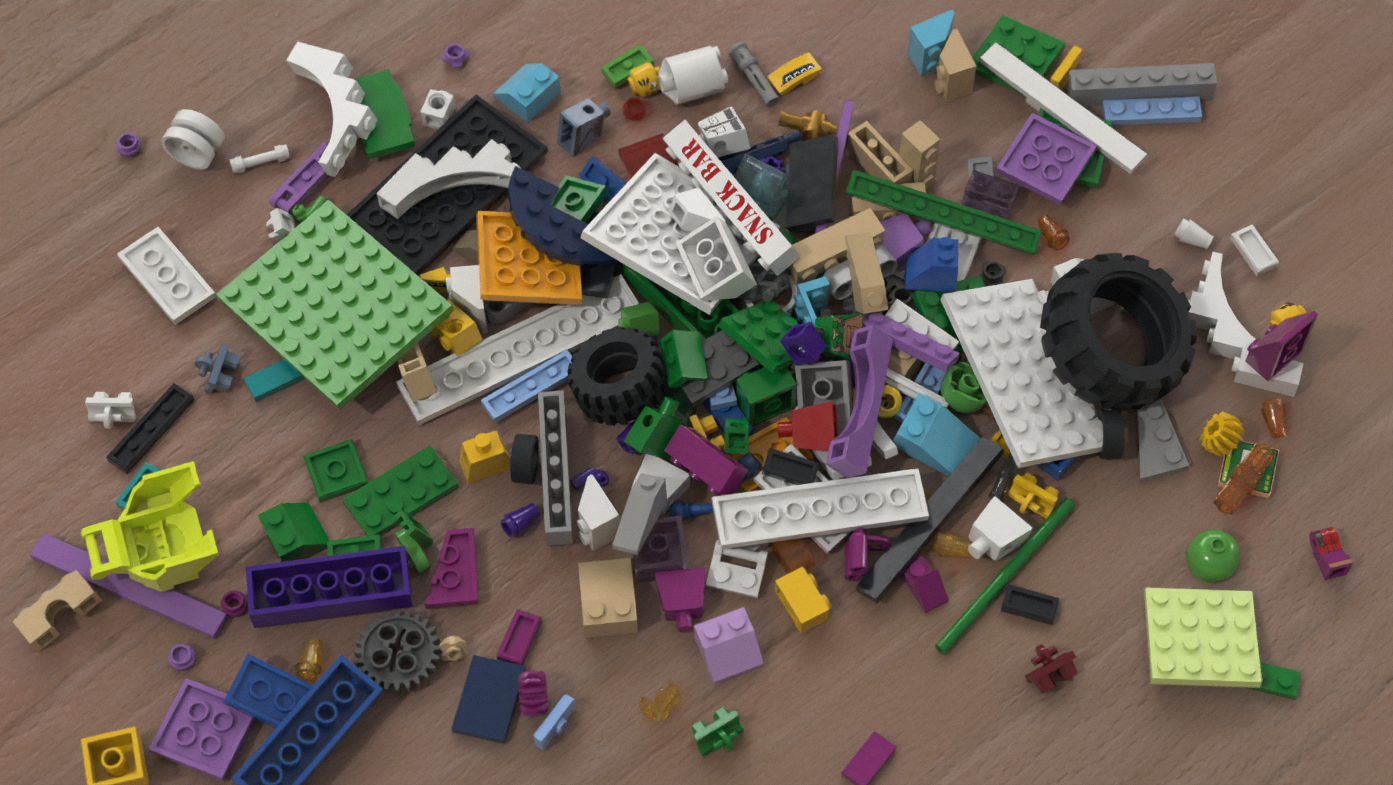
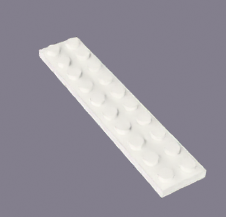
(518, 351)

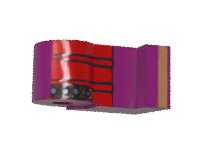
(1329, 553)

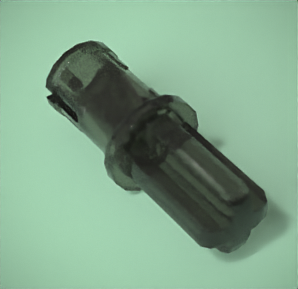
(1004, 479)

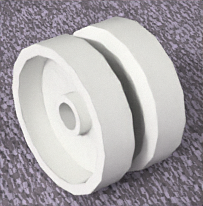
(192, 139)

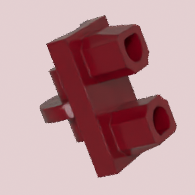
(1062, 663)

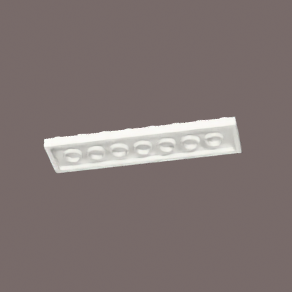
(819, 508)

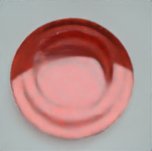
(634, 109)

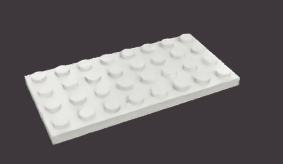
(1030, 404)

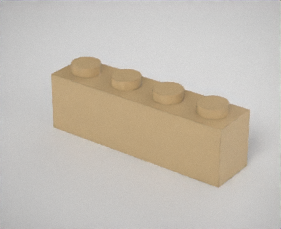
(829, 246)

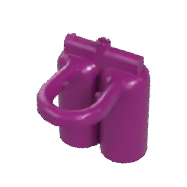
(857, 553)

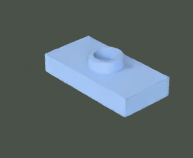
(555, 722)

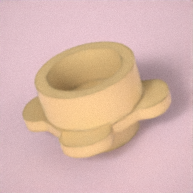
(453, 648)

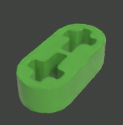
(414, 552)

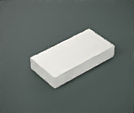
(1254, 250)

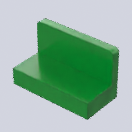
(683, 357)

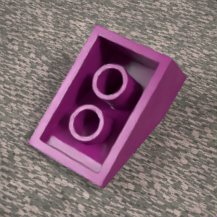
(1280, 345)

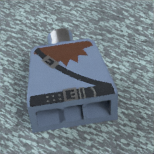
(581, 125)

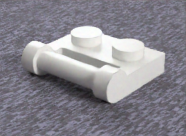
(734, 577)

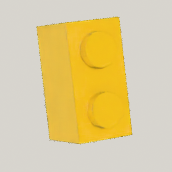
(802, 599)

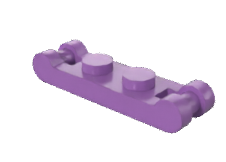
(300, 183)

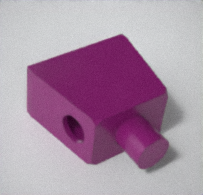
(681, 596)

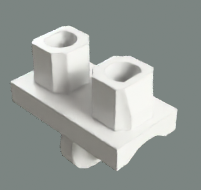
(110, 410)

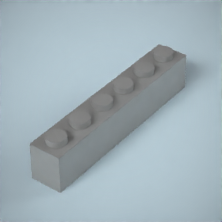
(1168, 81)
(555, 468)

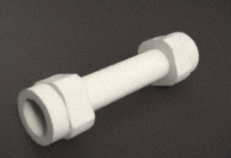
(238, 164)

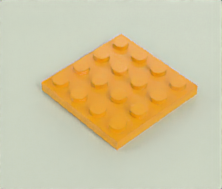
(516, 269)

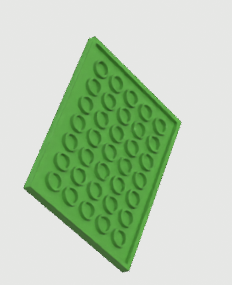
(335, 304)

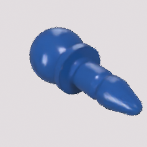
(688, 510)

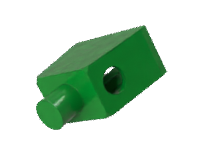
(655, 429)

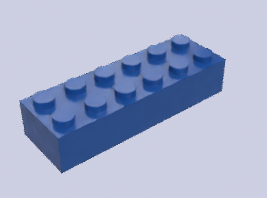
(312, 728)

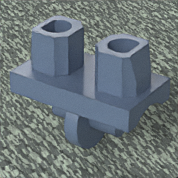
(216, 379)

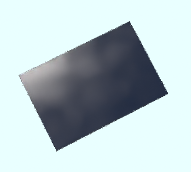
(488, 699)

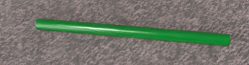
(1004, 576)

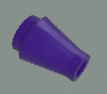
(519, 520)

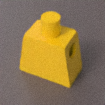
(484, 457)

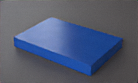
(265, 691)

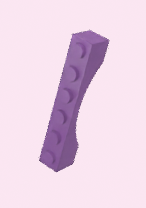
(870, 359)

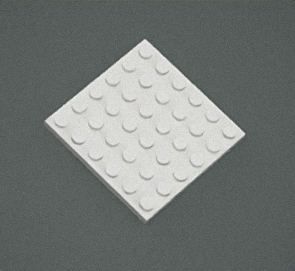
(643, 233)

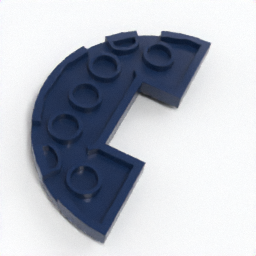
(548, 227)

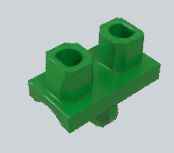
(718, 734)

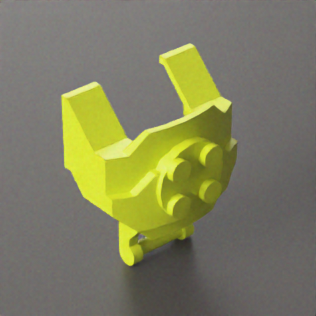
(156, 534)

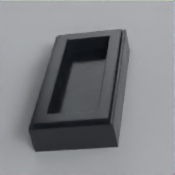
(789, 467)
(1030, 604)

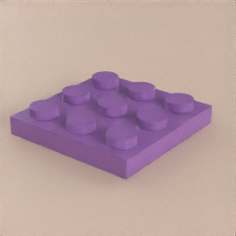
(1046, 159)
(201, 731)

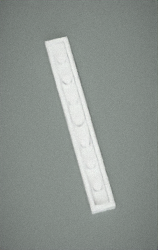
(1063, 108)

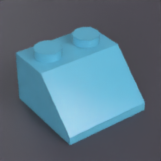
(928, 41)
(529, 90)

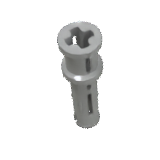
(749, 67)

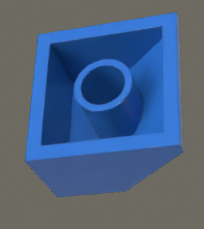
(933, 266)

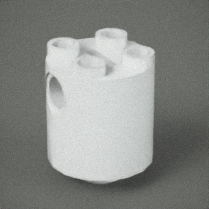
(692, 75)

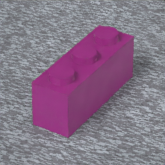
(705, 461)

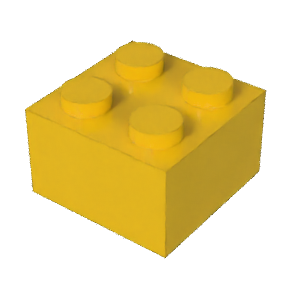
(115, 758)

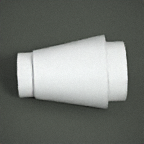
(1193, 234)

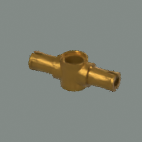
(811, 126)

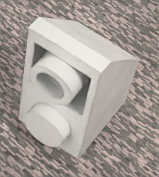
(692, 209)

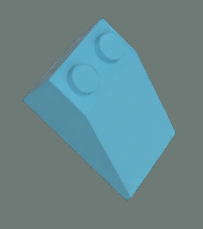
(934, 435)

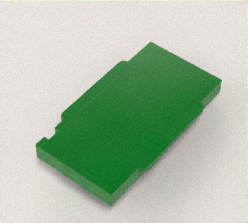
(393, 121)

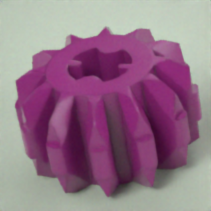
(533, 693)

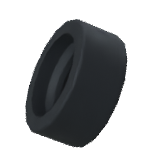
(1112, 434)
(524, 459)

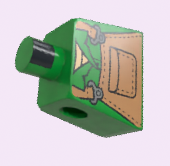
(838, 334)

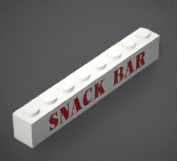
(731, 197)

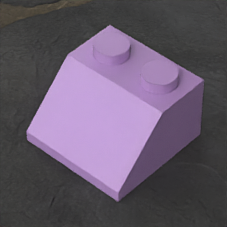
(728, 645)

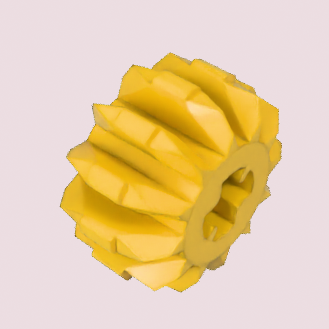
(1222, 434)

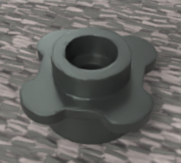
(993, 267)

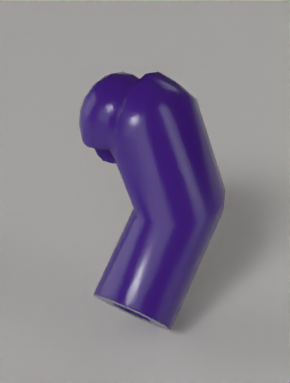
(580, 480)

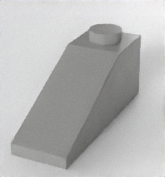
(640, 513)

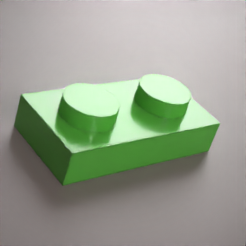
(619, 69)

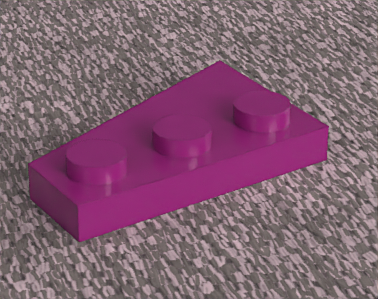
(456, 572)

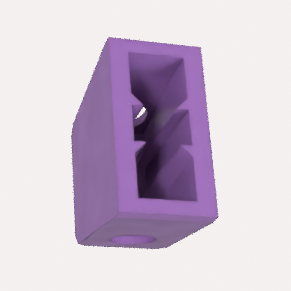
(903, 236)

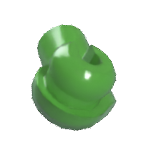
(302, 213)

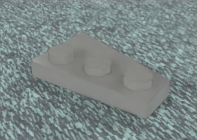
(1157, 444)

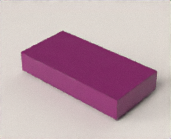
(519, 637)
(869, 760)

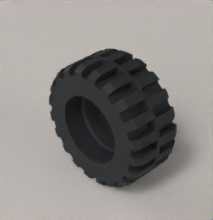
(607, 355)

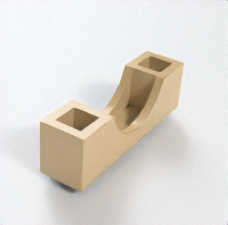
(416, 374)

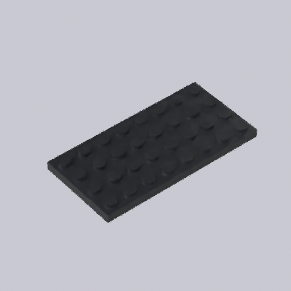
(443, 216)

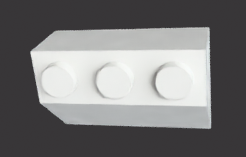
(715, 261)

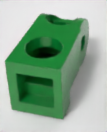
(736, 435)

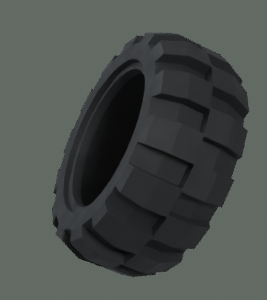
(1153, 305)

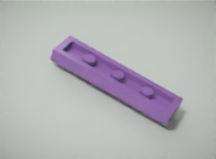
(913, 343)

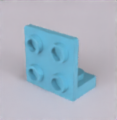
(810, 299)

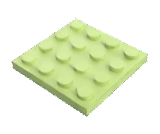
(1202, 637)

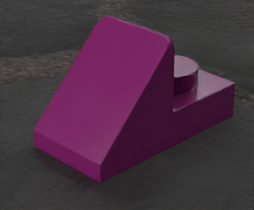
(925, 584)

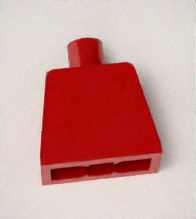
(811, 426)

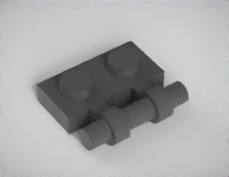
(767, 283)

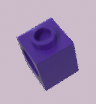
(803, 344)

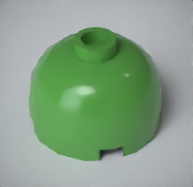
(962, 389)
(1213, 556)

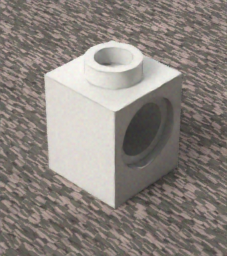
(435, 117)

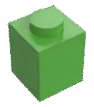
(641, 317)

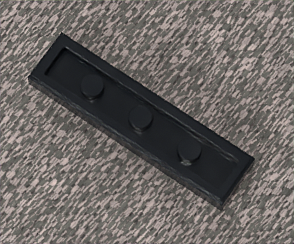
(150, 428)

